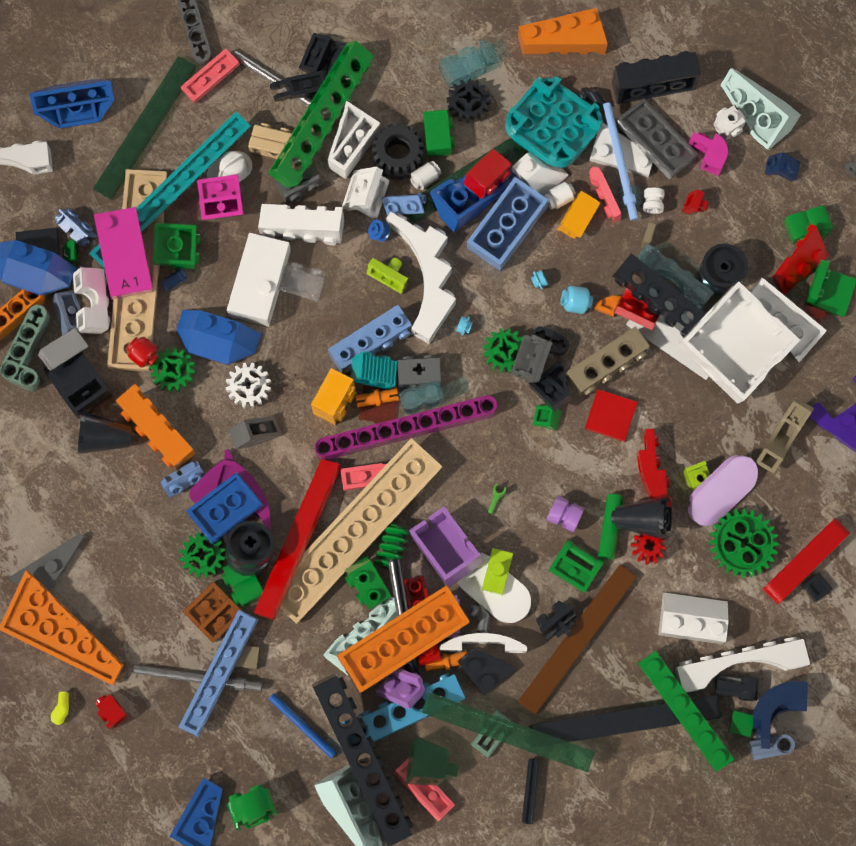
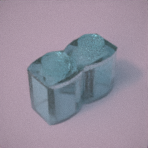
(463, 66)
(415, 399)

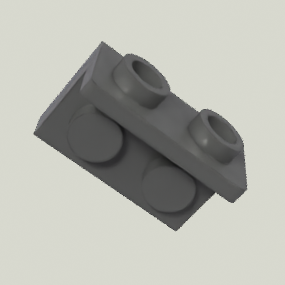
(309, 183)

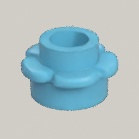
(539, 279)
(464, 325)

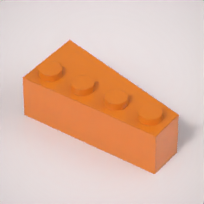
(565, 34)
(155, 428)

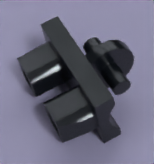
(559, 623)

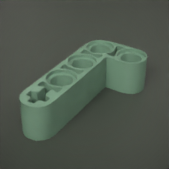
(30, 347)

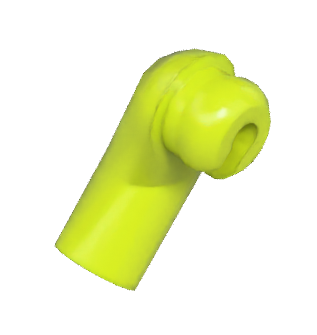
(61, 710)

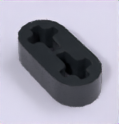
(553, 337)

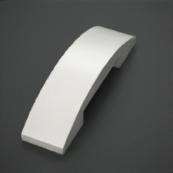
(455, 644)

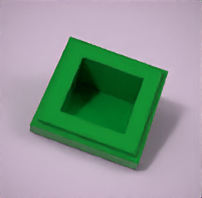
(71, 252)
(546, 417)

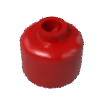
(142, 351)

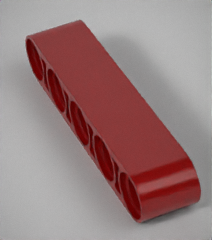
(806, 561)

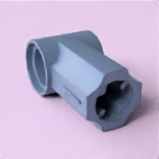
(759, 753)

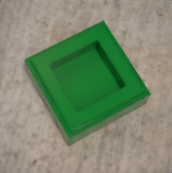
(741, 724)

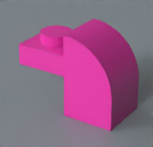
(715, 150)

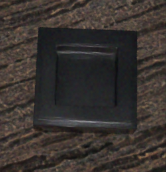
(817, 587)

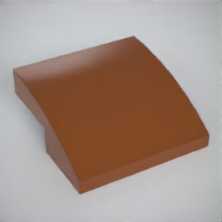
(212, 612)

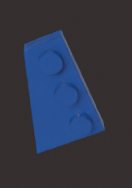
(199, 816)

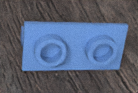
(404, 204)
(81, 230)
(175, 484)

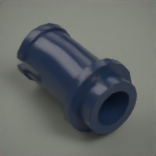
(174, 279)

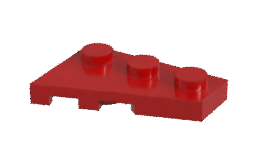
(802, 261)

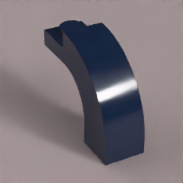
(777, 700)

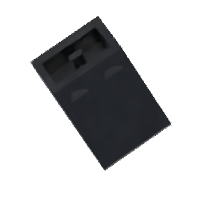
(79, 384)

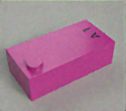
(123, 253)

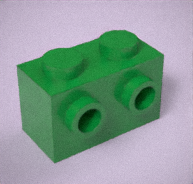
(437, 133)
(367, 582)

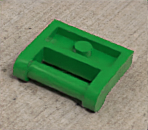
(571, 571)

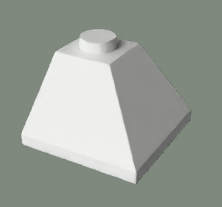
(538, 174)

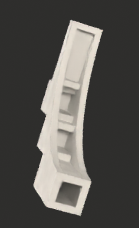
(427, 247)

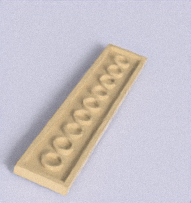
(136, 314)
(358, 527)

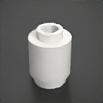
(425, 175)
(560, 195)

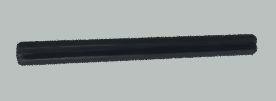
(401, 601)

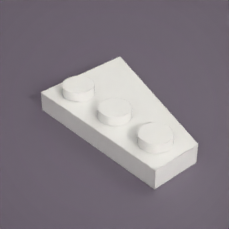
(634, 158)

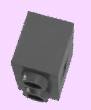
(408, 371)

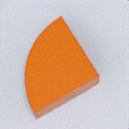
(608, 305)

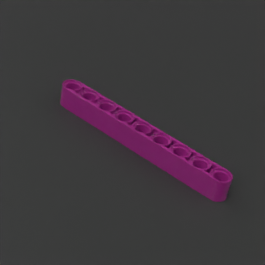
(398, 435)

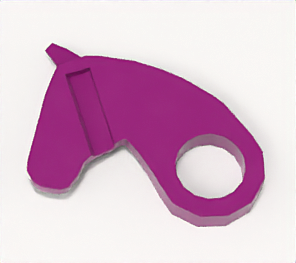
(221, 473)

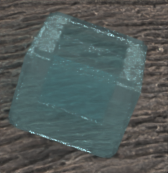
(488, 53)

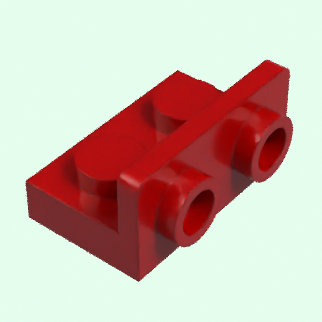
(636, 311)

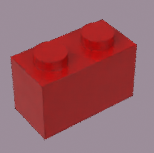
(487, 174)

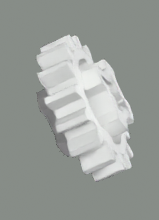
(256, 384)

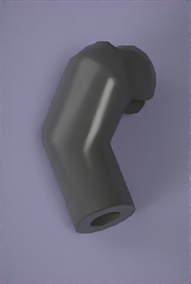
(481, 615)

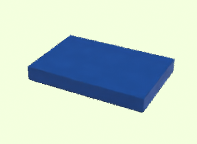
(224, 508)

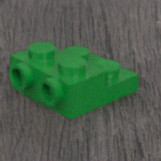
(176, 245)

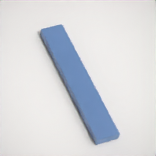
(218, 673)

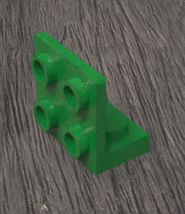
(830, 290)

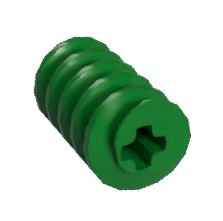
(392, 545)

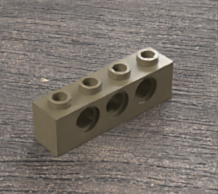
(631, 340)

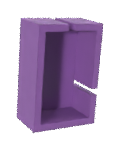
(446, 547)

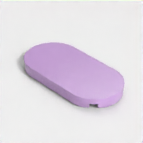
(722, 490)

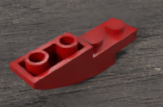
(653, 480)
(416, 592)

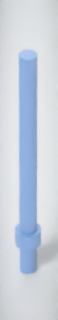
(629, 198)

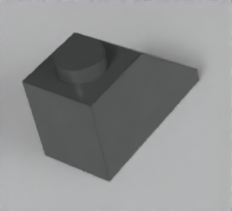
(254, 432)

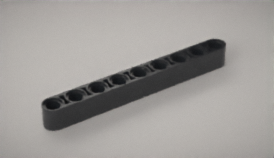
(624, 721)

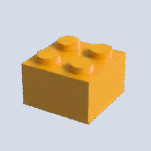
(333, 397)

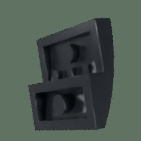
(321, 54)

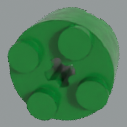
(251, 808)

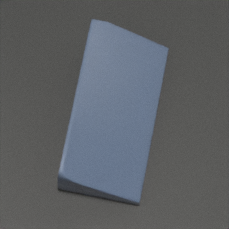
(66, 307)

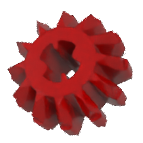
(655, 551)

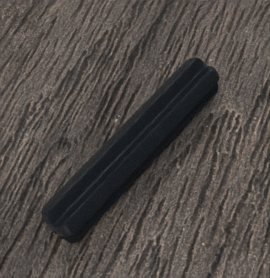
(530, 791)

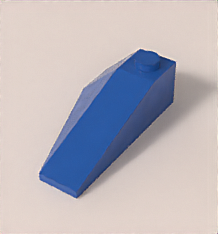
(459, 205)

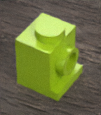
(693, 471)

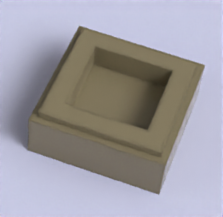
(648, 234)
(249, 658)

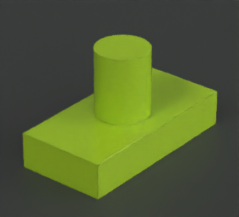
(388, 274)
(497, 571)

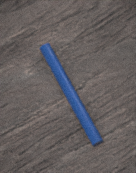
(305, 728)

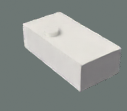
(258, 279)

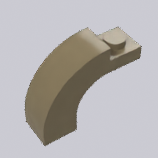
(784, 435)

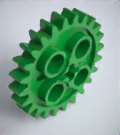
(734, 560)

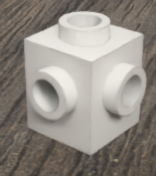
(729, 122)

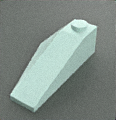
(764, 112)
(377, 618)
(349, 807)

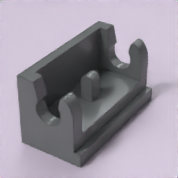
(531, 358)

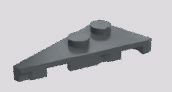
(52, 565)

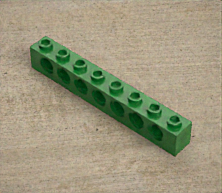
(282, 170)

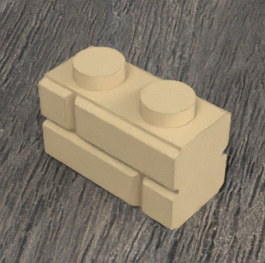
(267, 140)

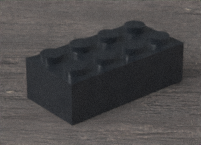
(655, 77)

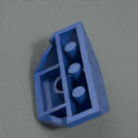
(73, 102)
(34, 268)
(216, 337)

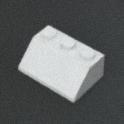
(694, 618)

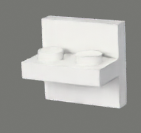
(366, 191)

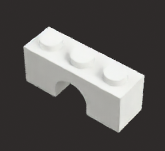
(92, 284)

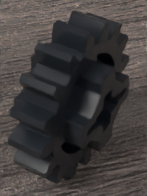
(459, 100)

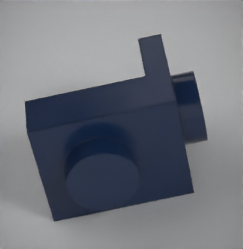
(783, 166)

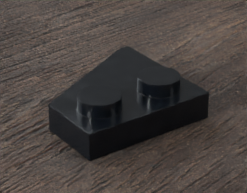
(553, 387)
(484, 669)

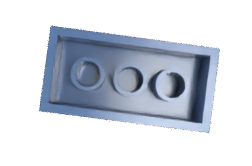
(507, 224)

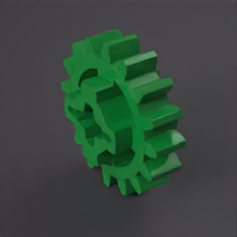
(497, 353)
(166, 375)
(192, 557)

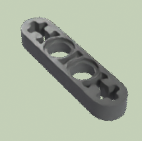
(196, 27)

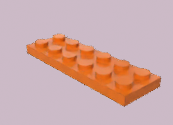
(403, 639)

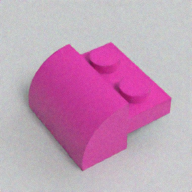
(220, 197)

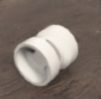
(653, 200)

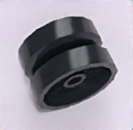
(723, 257)
(249, 548)

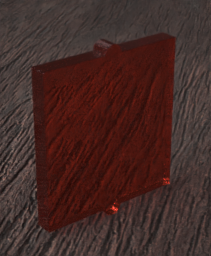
(377, 413)

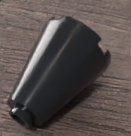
(102, 434)
(645, 517)

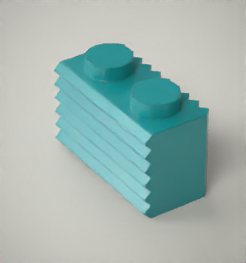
(374, 370)

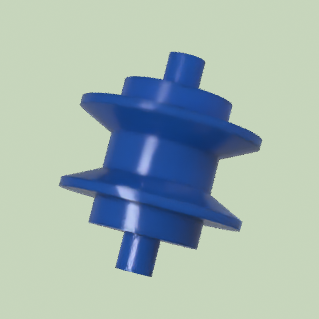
(379, 230)

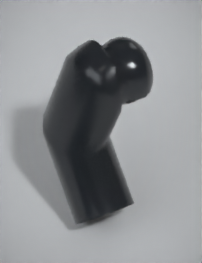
(591, 94)

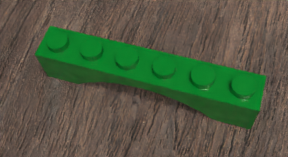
(685, 711)

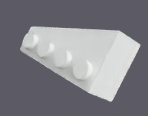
(302, 223)

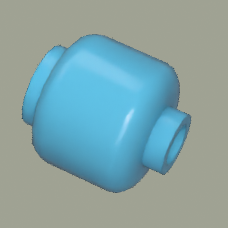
(576, 299)

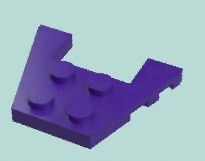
(842, 426)

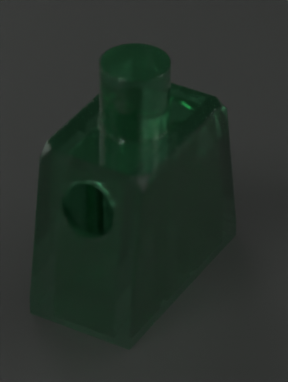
(429, 764)

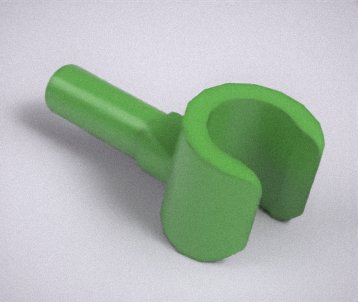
(496, 496)

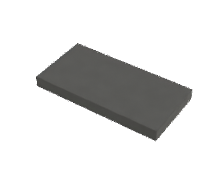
(656, 138)

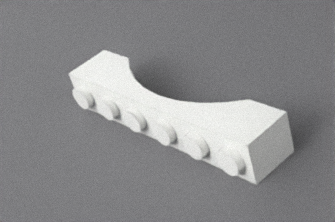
(31, 157)
(786, 656)

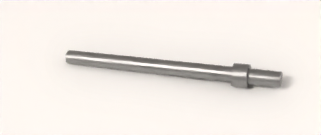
(266, 74)
(239, 683)

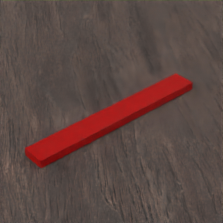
(297, 539)

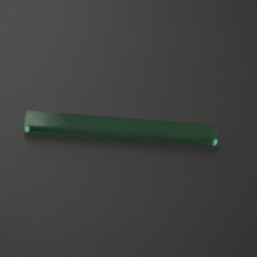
(144, 128)
(508, 732)

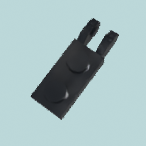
(298, 86)

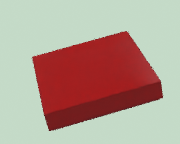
(610, 415)

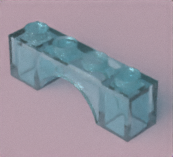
(691, 288)

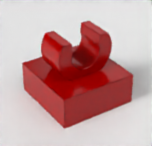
(695, 203)

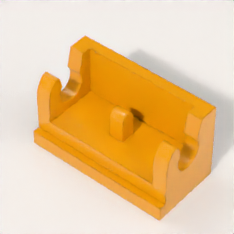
(578, 215)

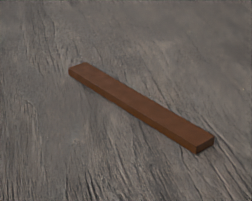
(581, 635)

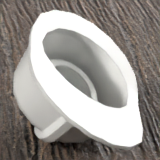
(231, 164)

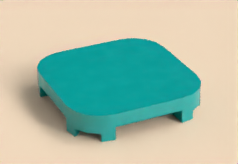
(553, 122)

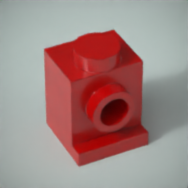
(110, 710)

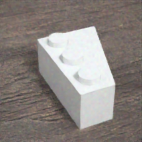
(352, 140)

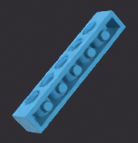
(413, 715)

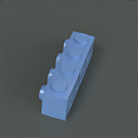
(371, 338)

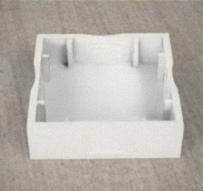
(738, 342)

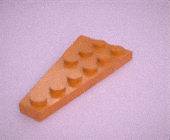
(48, 625)

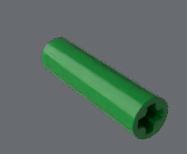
(609, 533)

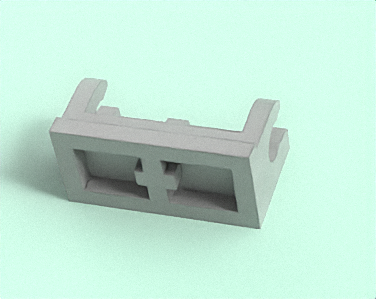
(62, 349)

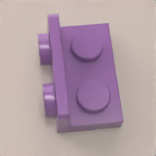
(402, 688)

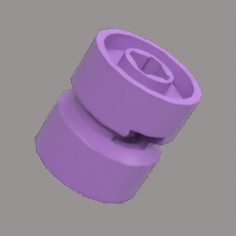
(565, 513)

